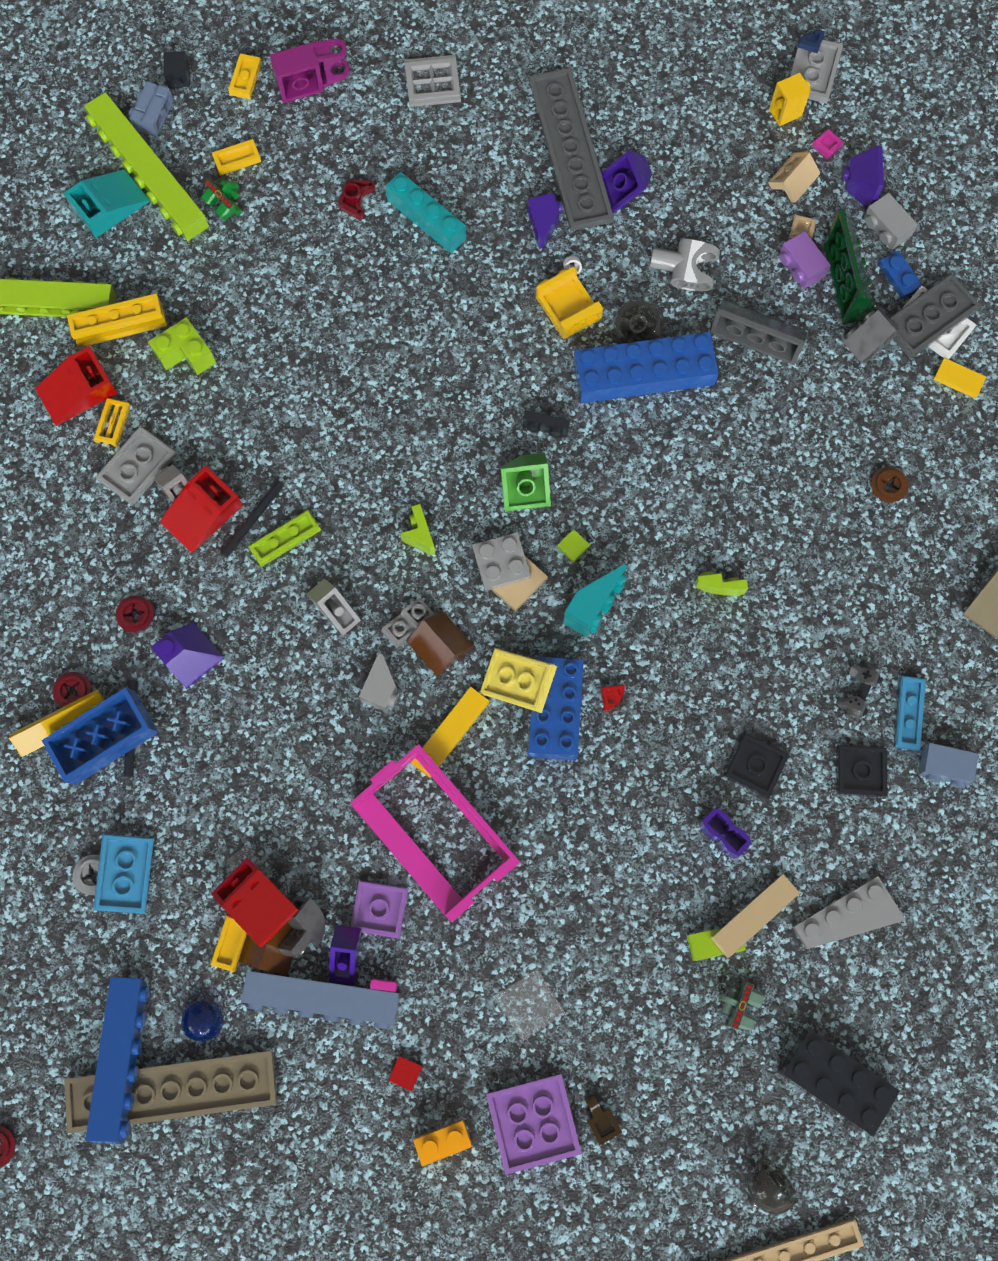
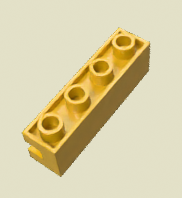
(117, 320)

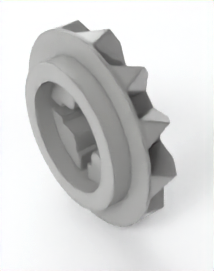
(82, 870)

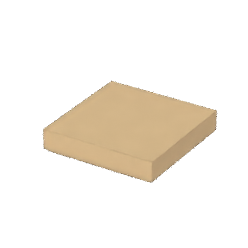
(518, 593)

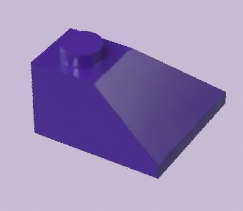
(865, 176)
(626, 179)
(187, 653)

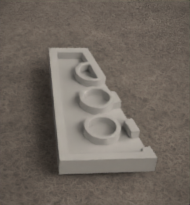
(853, 914)

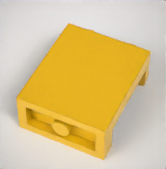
(568, 303)

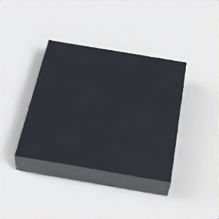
(756, 765)
(861, 771)

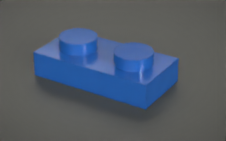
(900, 274)

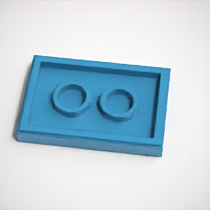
(123, 874)

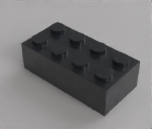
(838, 1082)

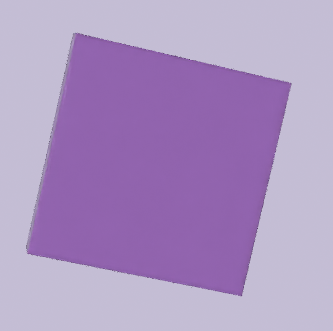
(379, 909)

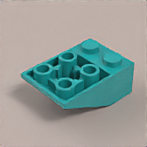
(105, 200)
(590, 602)

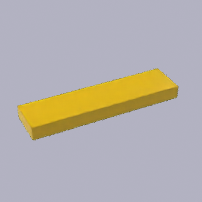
(453, 728)
(29, 737)

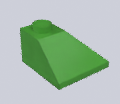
(526, 482)

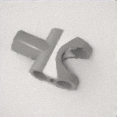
(685, 262)

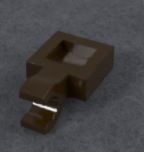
(602, 1122)

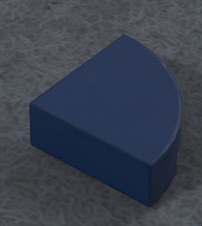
(811, 41)

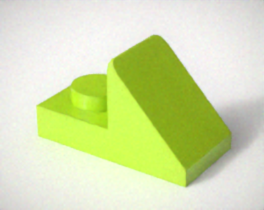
(419, 537)

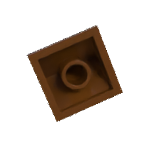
(439, 642)
(268, 957)

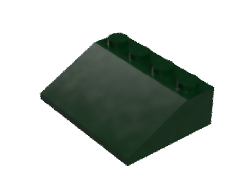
(848, 270)

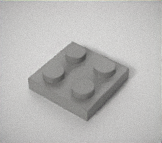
(501, 561)

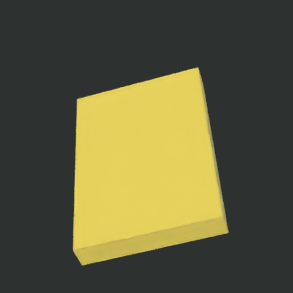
(518, 680)

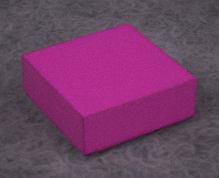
(828, 144)
(384, 985)

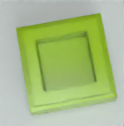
(573, 546)

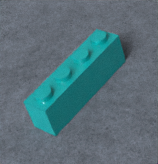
(426, 212)

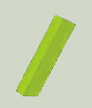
(284, 538)

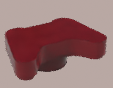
(353, 195)

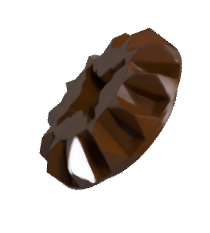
(899, 484)

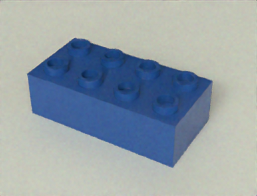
(556, 729)
(100, 736)

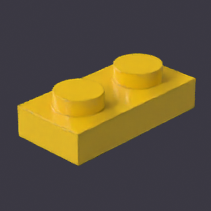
(245, 76)

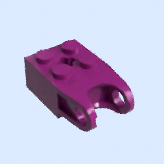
(308, 68)

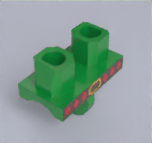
(214, 193)

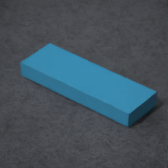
(909, 713)

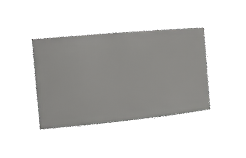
(406, 623)

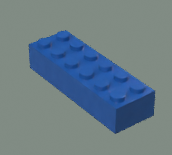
(645, 367)

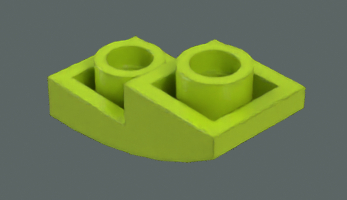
(714, 584)
(703, 947)

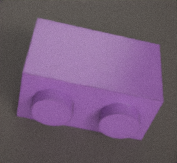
(804, 260)

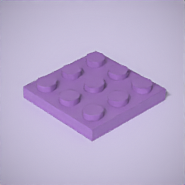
(533, 1124)

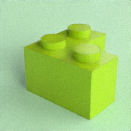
(182, 343)

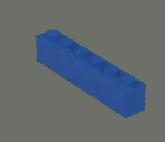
(117, 1061)

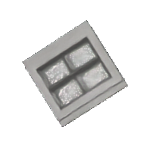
(432, 81)

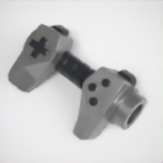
(856, 706)

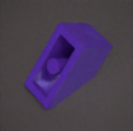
(543, 216)
(344, 955)

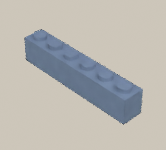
(320, 998)

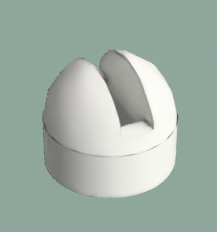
(577, 263)

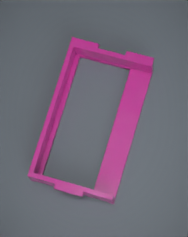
(409, 853)

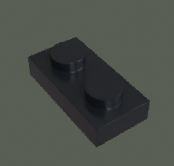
(540, 422)

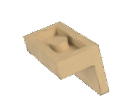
(795, 175)

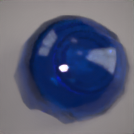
(202, 1021)

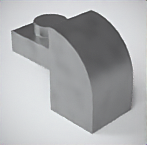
(307, 927)

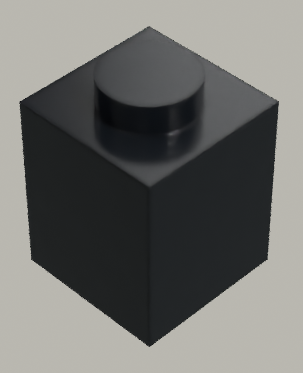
(176, 69)

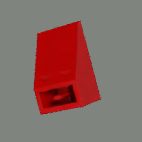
(75, 386)
(200, 509)
(254, 902)

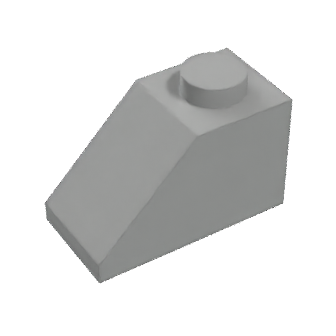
(171, 482)
(333, 606)
(379, 687)

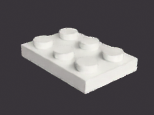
(953, 339)

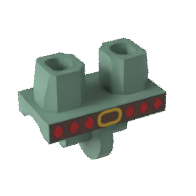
(746, 996)

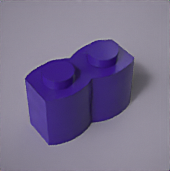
(729, 838)

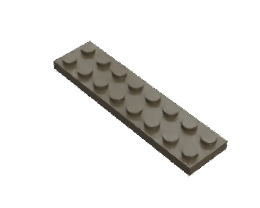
(185, 1089)

